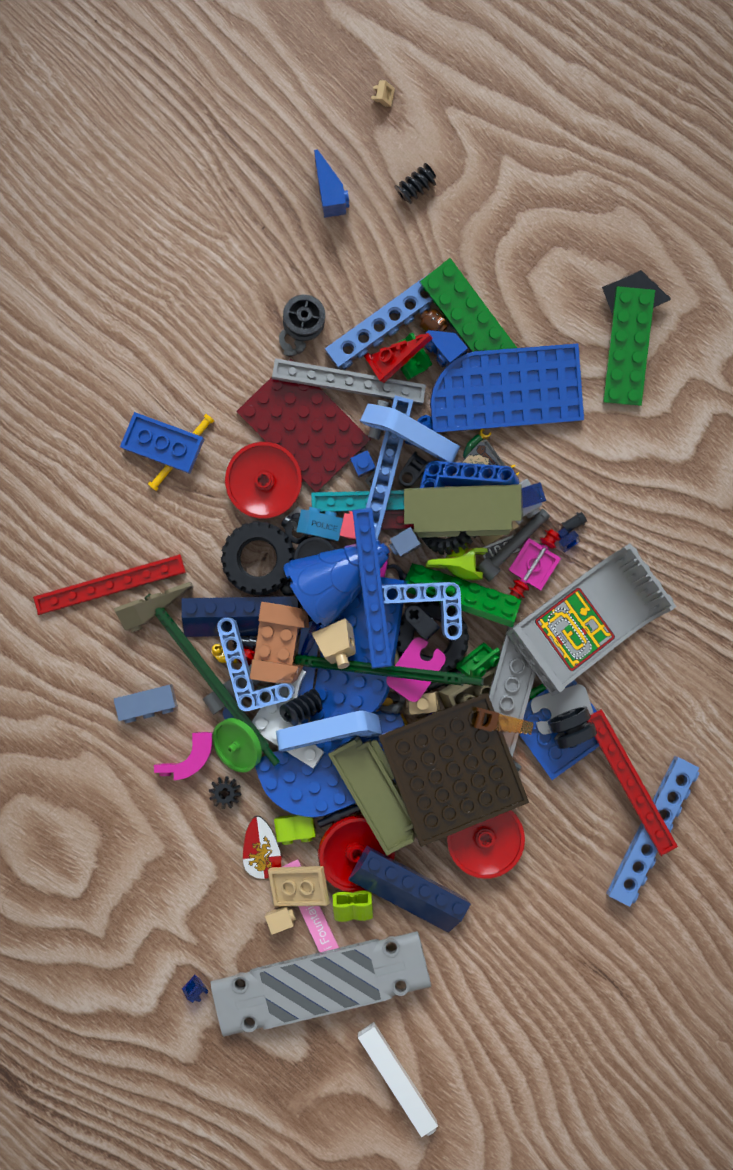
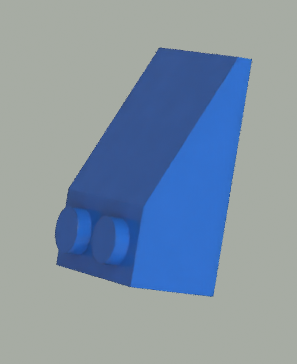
(332, 193)

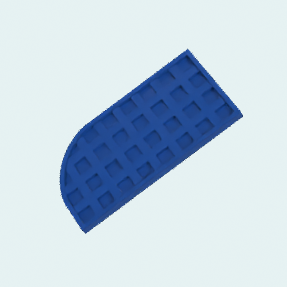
(509, 389)
(351, 691)
(309, 790)

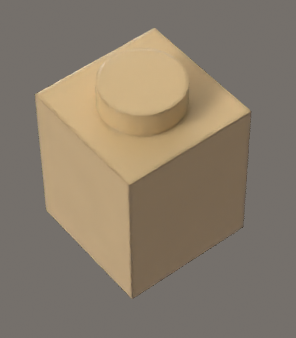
(280, 919)

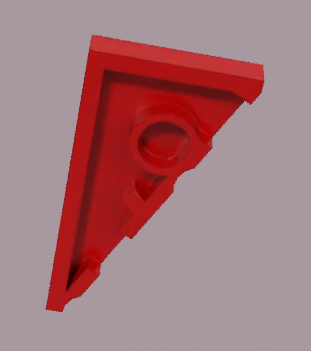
(392, 358)

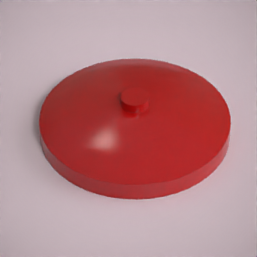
(263, 480)
(489, 846)
(343, 847)

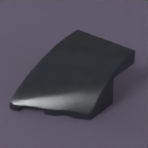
(635, 280)

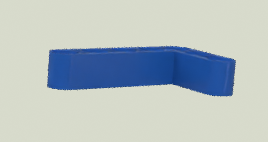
(463, 472)

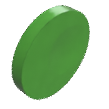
(237, 745)

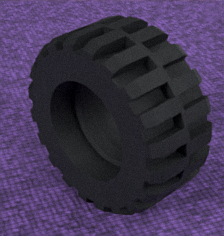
(232, 553)
(455, 649)

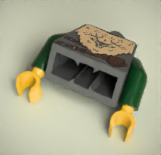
(481, 452)

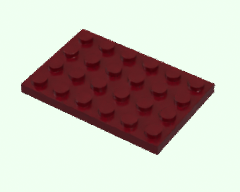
(305, 425)

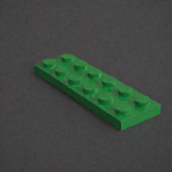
(465, 309)
(628, 345)
(474, 598)

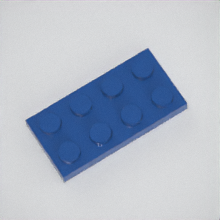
(162, 442)

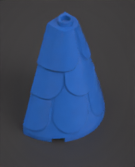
(329, 581)

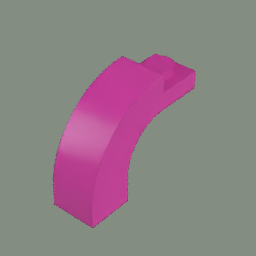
(201, 750)

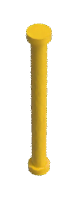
(166, 470)

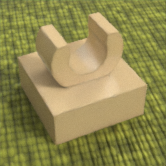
(384, 93)

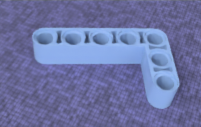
(410, 430)
(440, 595)
(244, 672)
(354, 723)

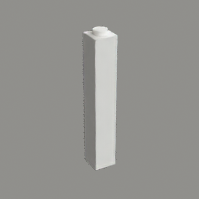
(398, 1080)

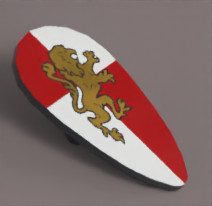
(260, 849)

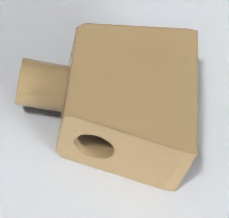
(336, 642)
(426, 704)

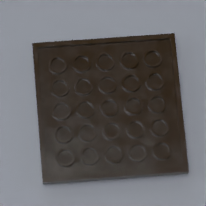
(452, 771)

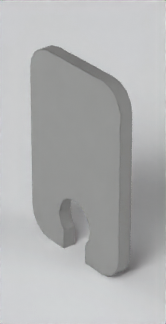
(568, 699)

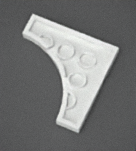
(269, 721)

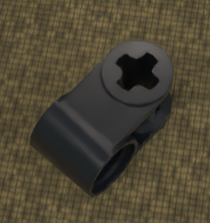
(415, 468)
(423, 623)

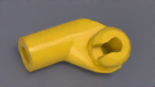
(218, 653)

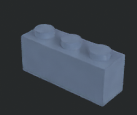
(404, 542)
(145, 703)

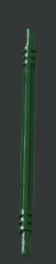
(392, 671)
(210, 677)

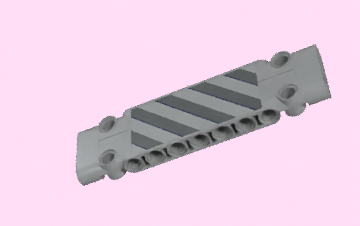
(320, 984)

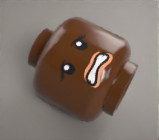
(433, 321)

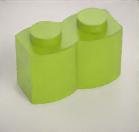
(294, 828)
(352, 906)

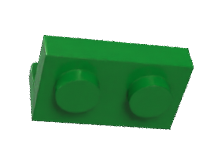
(417, 364)
(479, 661)

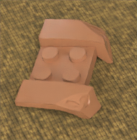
(277, 643)

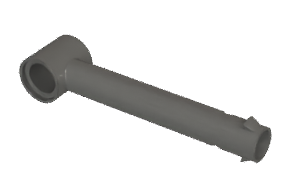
(490, 567)

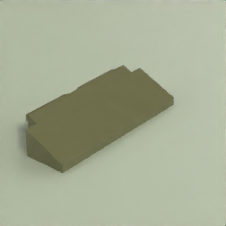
(463, 508)
(374, 791)

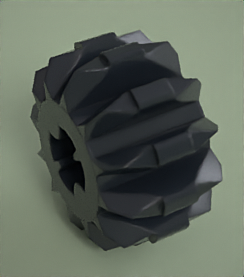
(230, 797)

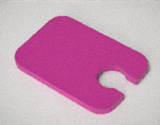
(410, 688)

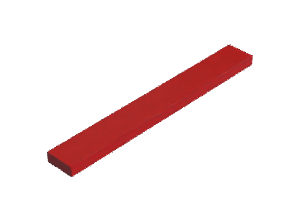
(109, 584)
(632, 784)

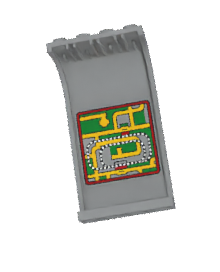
(590, 618)

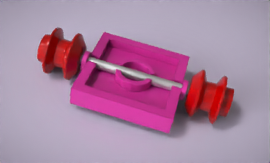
(534, 564)

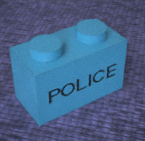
(320, 524)

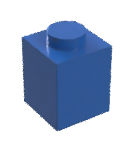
(363, 464)

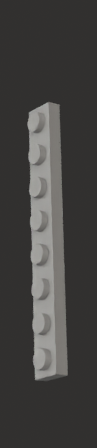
(346, 381)

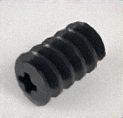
(416, 183)
(301, 707)

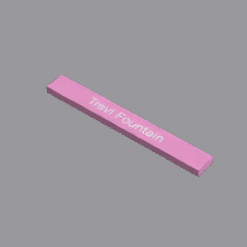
(317, 922)

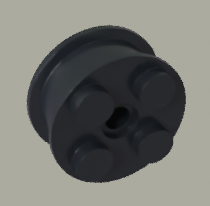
(299, 327)

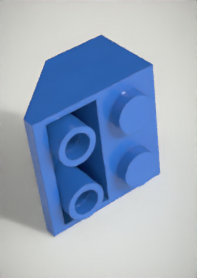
(446, 347)

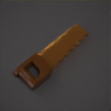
(502, 722)

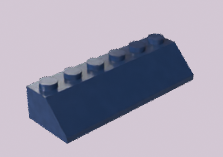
(202, 615)
(409, 890)

